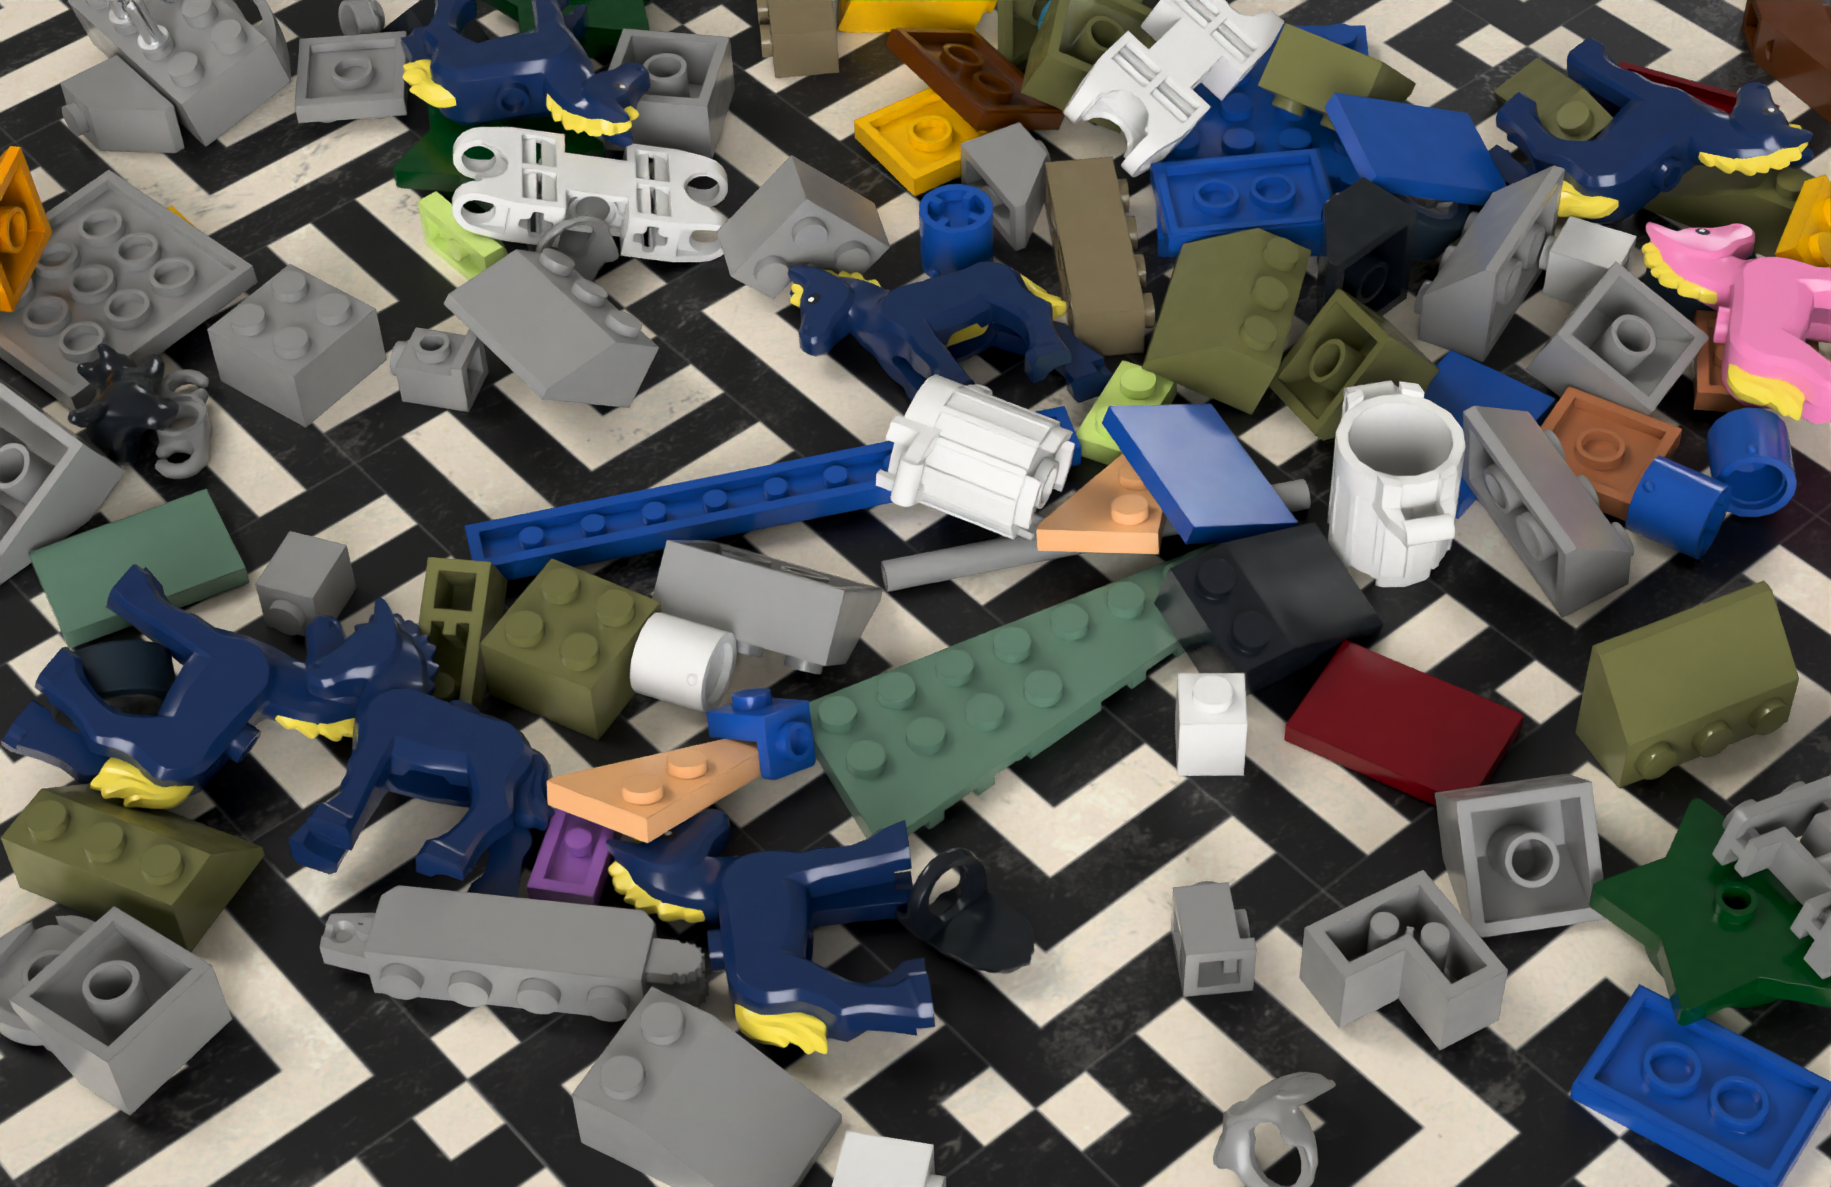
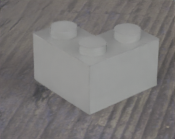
(798, 221)
(1405, 948)

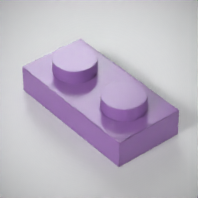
(572, 861)

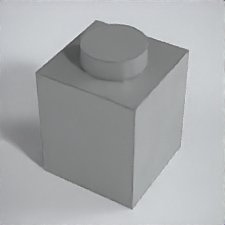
(305, 581)

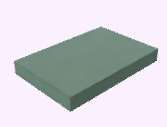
(176, 541)

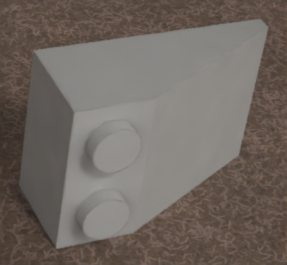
(699, 1103)

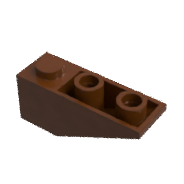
(1793, 47)

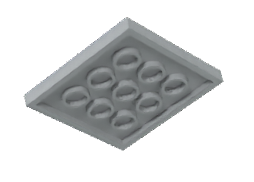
(116, 277)

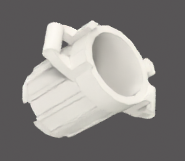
(976, 457)
(1394, 482)

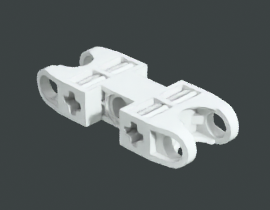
(1153, 88)
(583, 185)

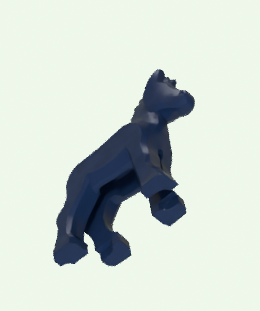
(427, 752)

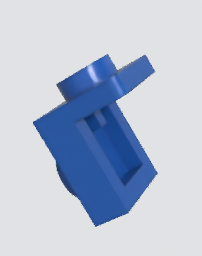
(777, 726)

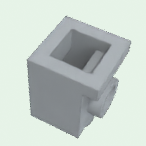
(440, 368)
(1211, 940)

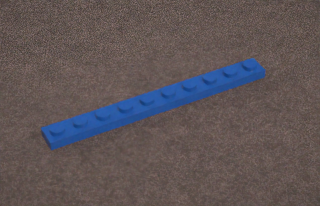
(693, 510)

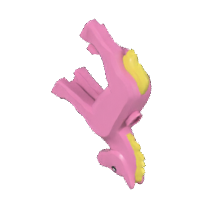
(1762, 315)

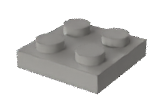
(351, 77)

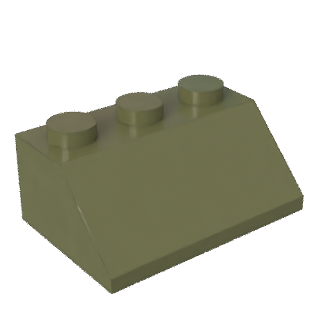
(1228, 315)
(1687, 686)
(139, 859)

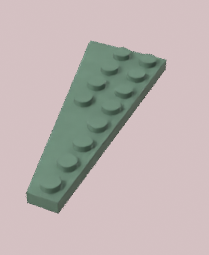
(962, 715)

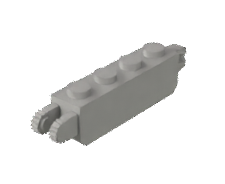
(513, 953)

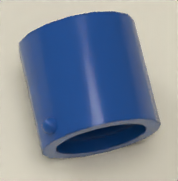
(955, 229)
(1755, 457)
(1678, 507)

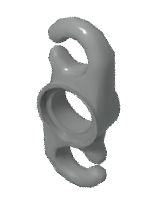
(190, 440)

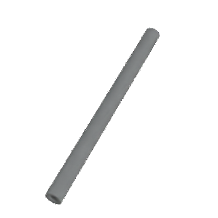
(1009, 553)

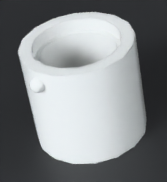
(683, 662)

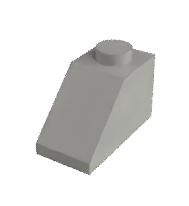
(120, 110)
(1012, 173)

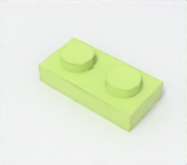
(460, 248)
(1126, 387)

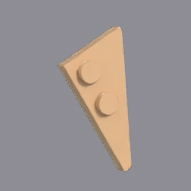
(1106, 516)
(657, 790)

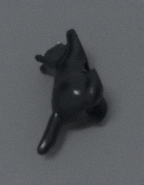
(123, 403)

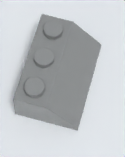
(1490, 267)
(555, 329)
(1544, 508)
(766, 602)

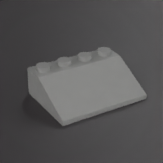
(47, 480)

